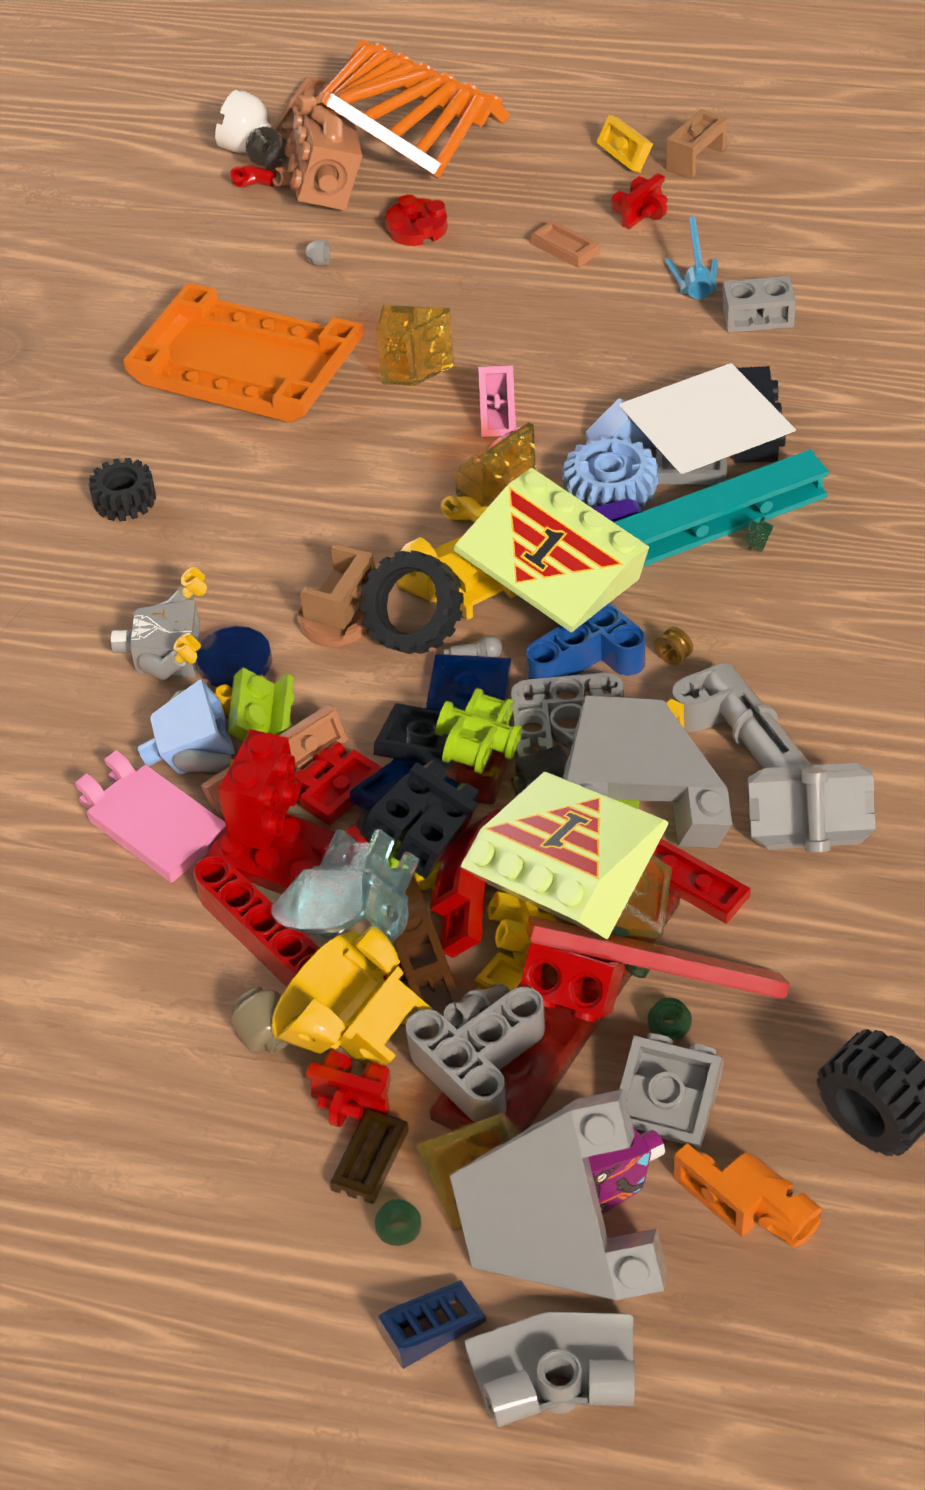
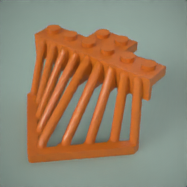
(377, 70)

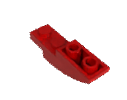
(460, 895)

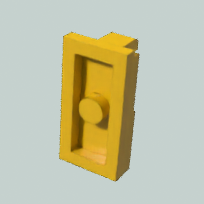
(624, 143)

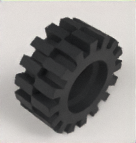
(126, 502)

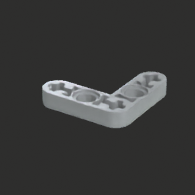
(539, 708)

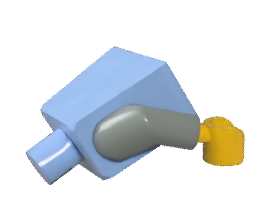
(192, 731)

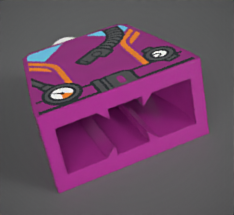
(624, 1171)

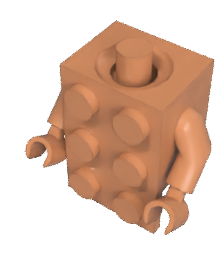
(321, 156)

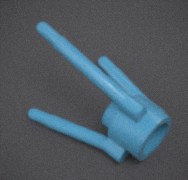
(698, 280)

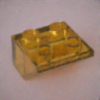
(413, 343)
(496, 465)

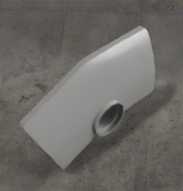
(521, 1358)

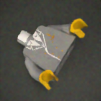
(166, 634)

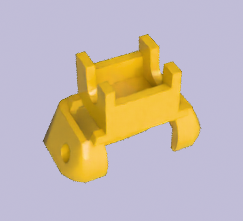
(474, 582)
(345, 1000)

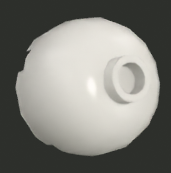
(242, 115)

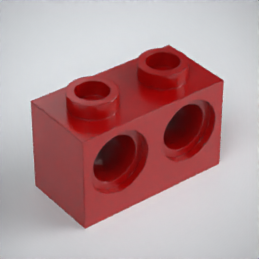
(572, 971)

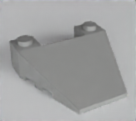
(645, 754)
(537, 1212)

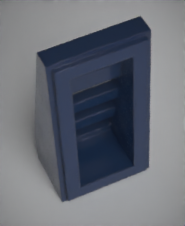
(425, 1342)

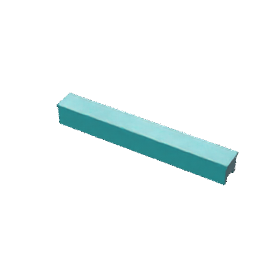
(728, 506)

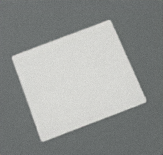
(706, 418)

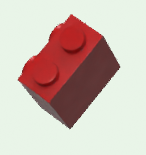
(259, 790)

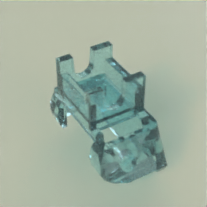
(347, 887)

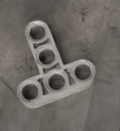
(468, 1048)

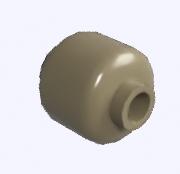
(254, 1018)

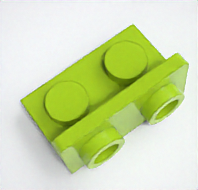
(260, 704)

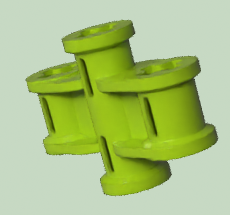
(478, 730)

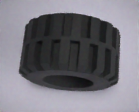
(876, 1092)

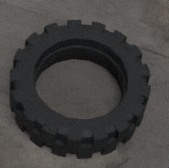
(376, 598)

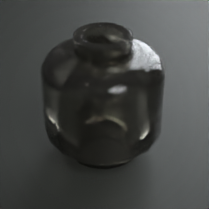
(266, 148)

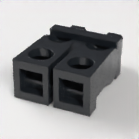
(424, 813)

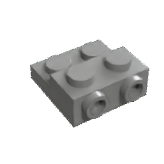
(671, 1087)

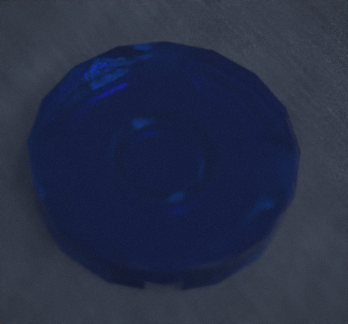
(231, 649)

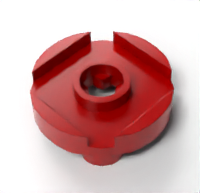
(416, 220)

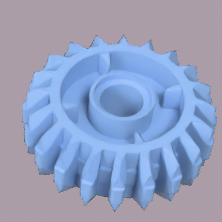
(610, 472)

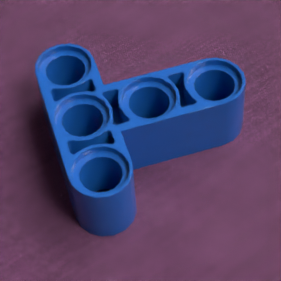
(603, 637)

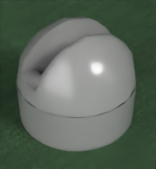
(318, 252)

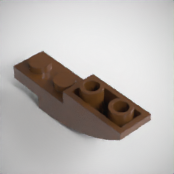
(424, 956)

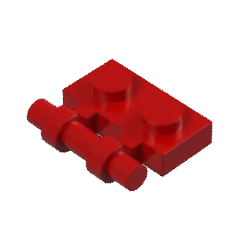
(330, 794)

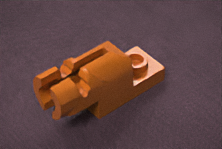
(748, 1195)

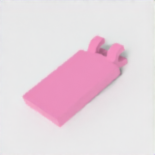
(150, 817)

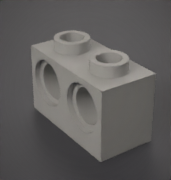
(758, 304)

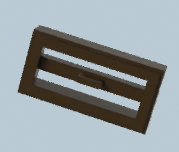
(372, 1188)

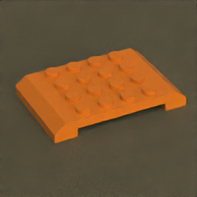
(240, 354)

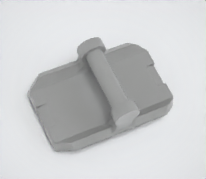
(811, 806)

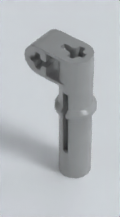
(732, 700)

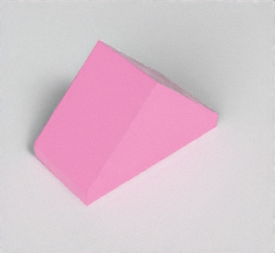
(497, 400)

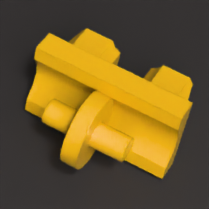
(513, 919)

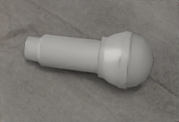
(485, 647)

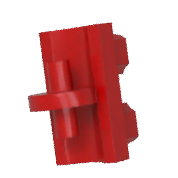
(642, 202)
(347, 1093)

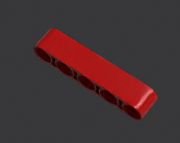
(249, 918)

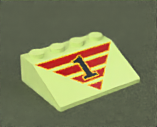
(553, 550)
(567, 851)

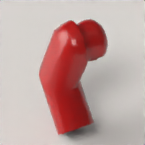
(251, 175)

